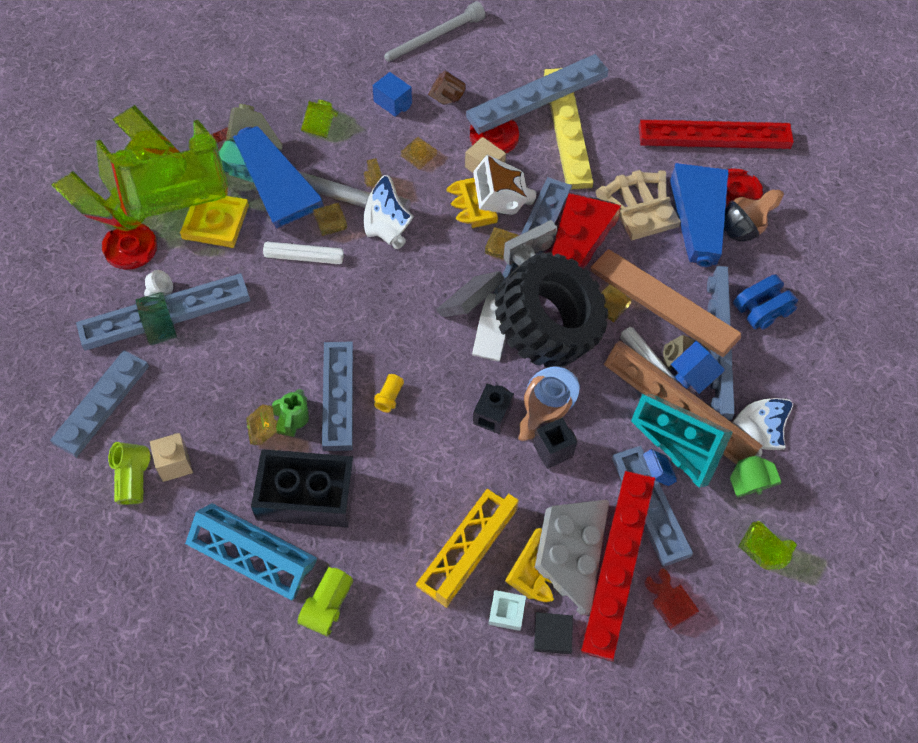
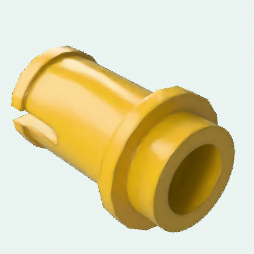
(386, 398)

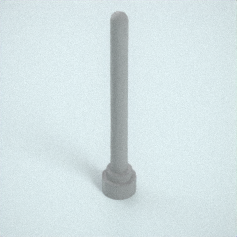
(474, 12)

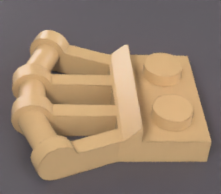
(646, 217)

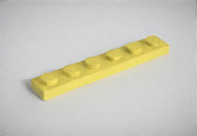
(570, 140)

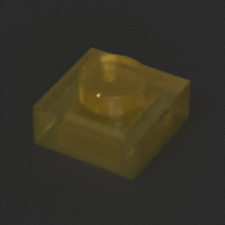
(418, 153)
(372, 174)
(330, 219)
(496, 242)
(615, 302)
(261, 425)

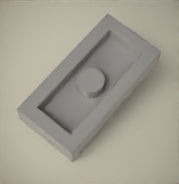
(529, 243)

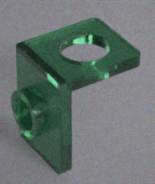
(156, 319)

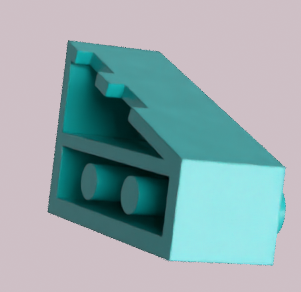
(683, 435)

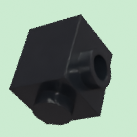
(493, 408)
(555, 443)

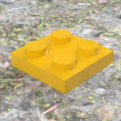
(215, 221)

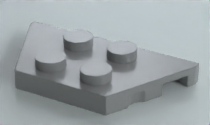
(572, 549)

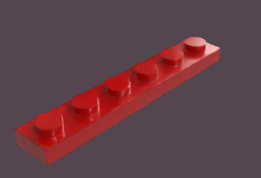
(715, 134)
(618, 566)

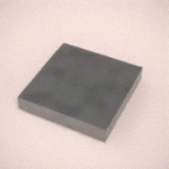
(471, 294)

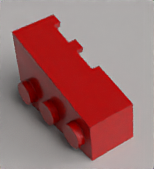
(584, 227)

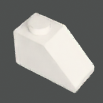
(489, 340)

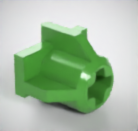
(292, 412)
(753, 476)

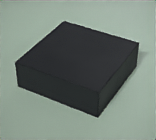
(553, 633)

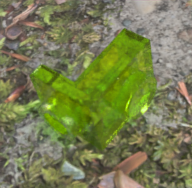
(318, 118)
(766, 547)

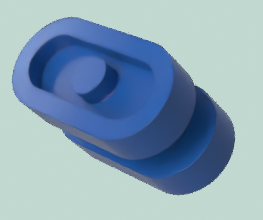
(765, 314)

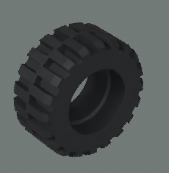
(530, 327)

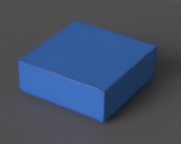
(660, 467)

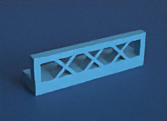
(254, 540)

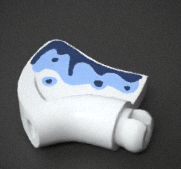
(386, 214)
(765, 422)

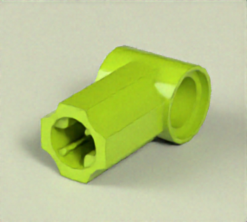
(129, 465)
(324, 606)

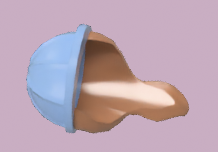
(548, 398)

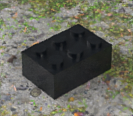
(304, 488)

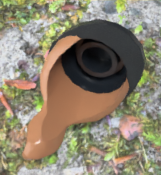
(748, 217)

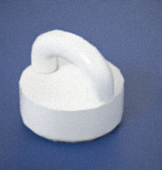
(158, 282)

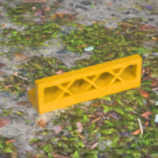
(476, 550)

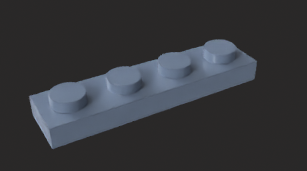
(337, 397)
(99, 403)
(661, 522)

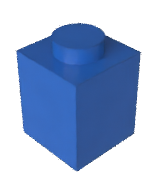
(392, 94)
(697, 368)

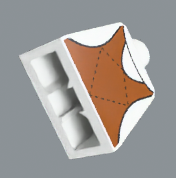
(501, 187)

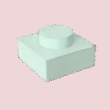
(507, 610)

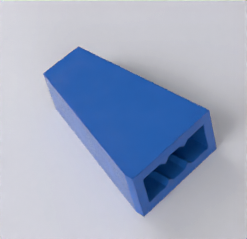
(279, 184)
(701, 209)

